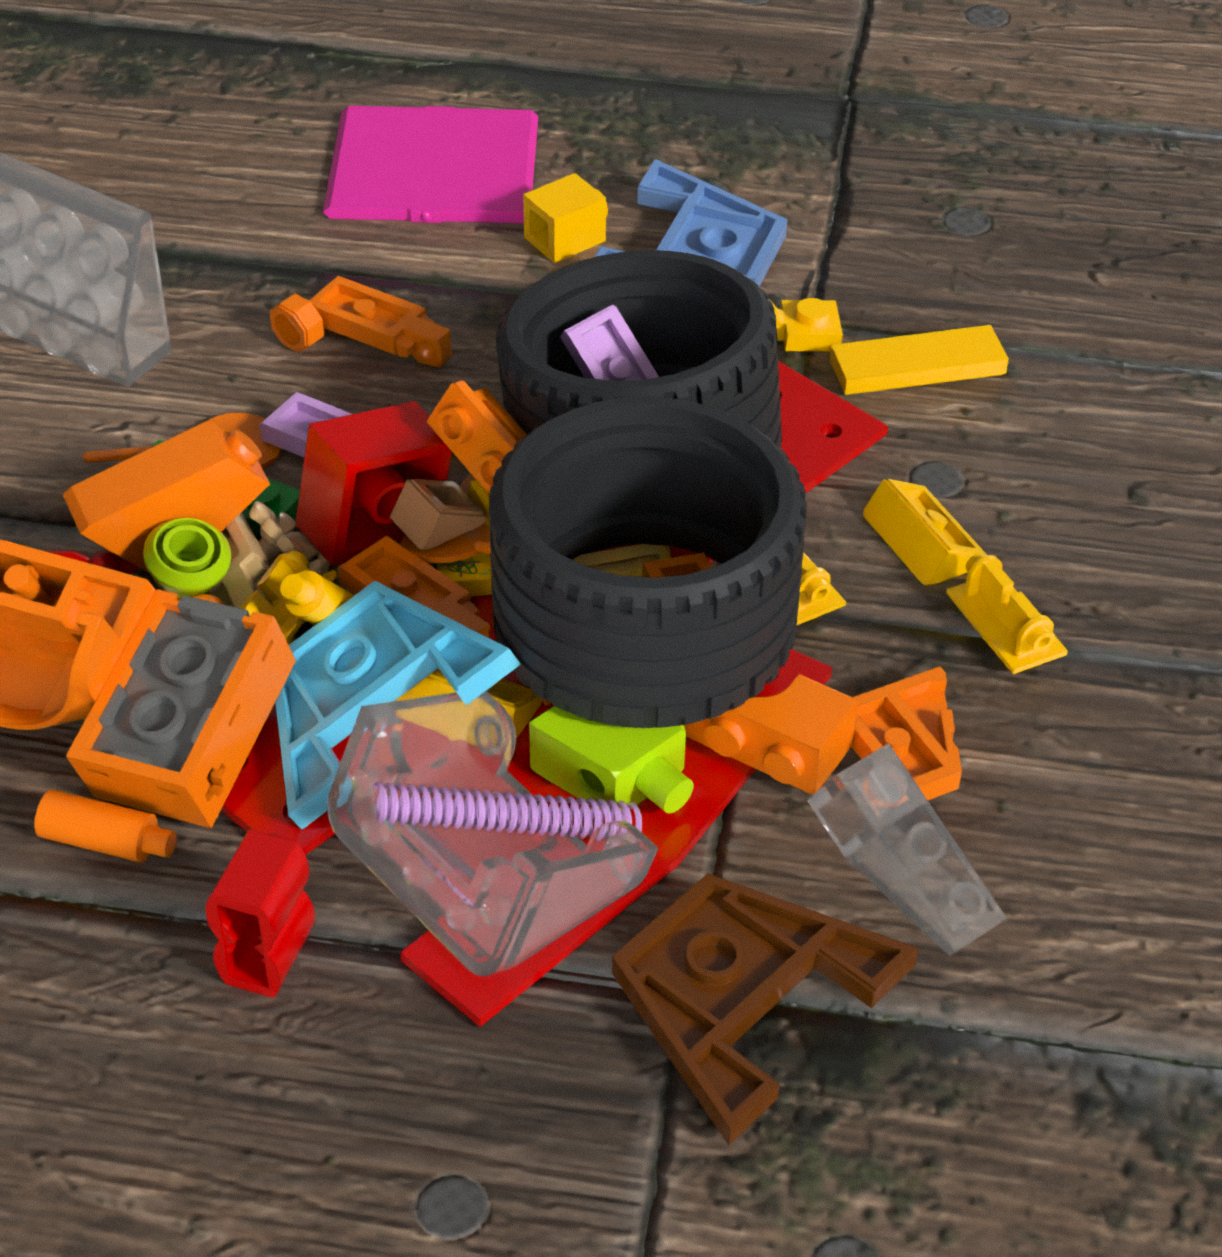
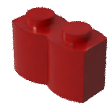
(260, 912)

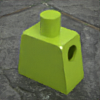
(610, 760)

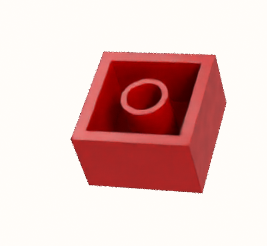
(358, 472)

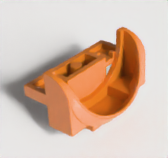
(60, 633)

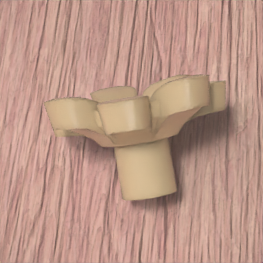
(279, 534)

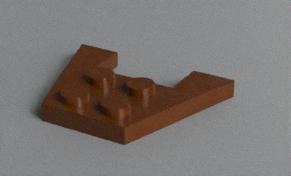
(722, 964)

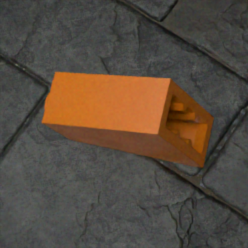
(189, 476)

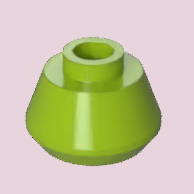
(186, 556)

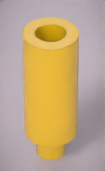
(312, 596)

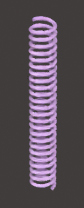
(498, 814)

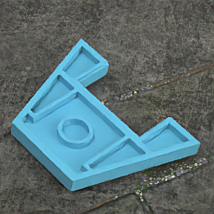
(362, 657)

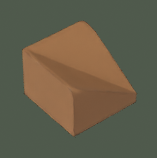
(435, 512)

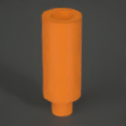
(102, 827)

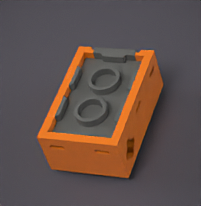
(182, 708)

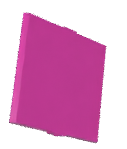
(432, 164)

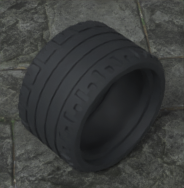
(693, 317)
(652, 476)

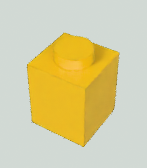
(565, 217)

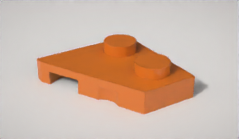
(916, 725)

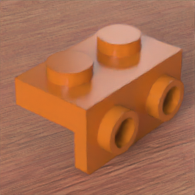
(475, 430)

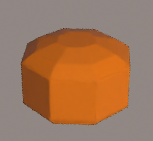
(296, 323)

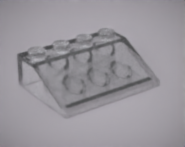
(79, 274)

